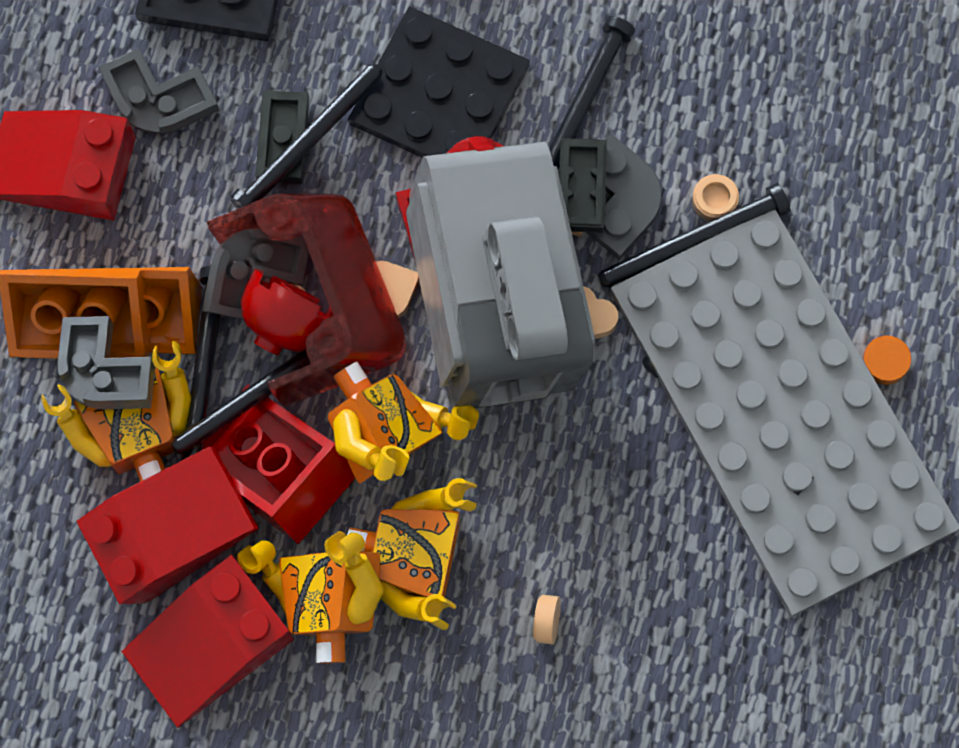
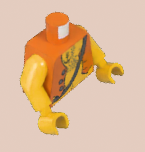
(387, 423)
(130, 436)
(418, 550)
(322, 591)

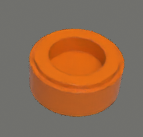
(887, 359)

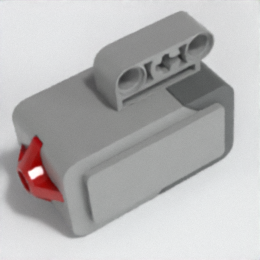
(499, 273)

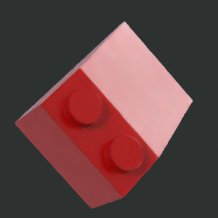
(65, 160)
(282, 467)
(166, 527)
(206, 641)

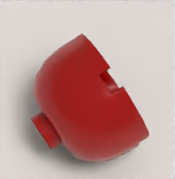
(280, 313)

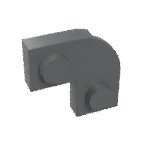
(154, 106)
(633, 201)
(239, 257)
(94, 376)

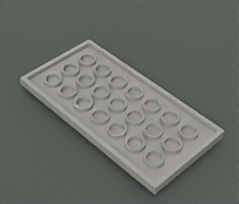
(783, 398)

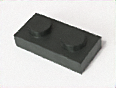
(281, 122)

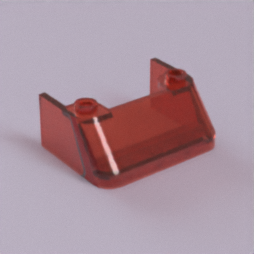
(364, 316)

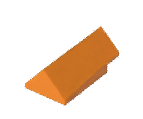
(143, 304)

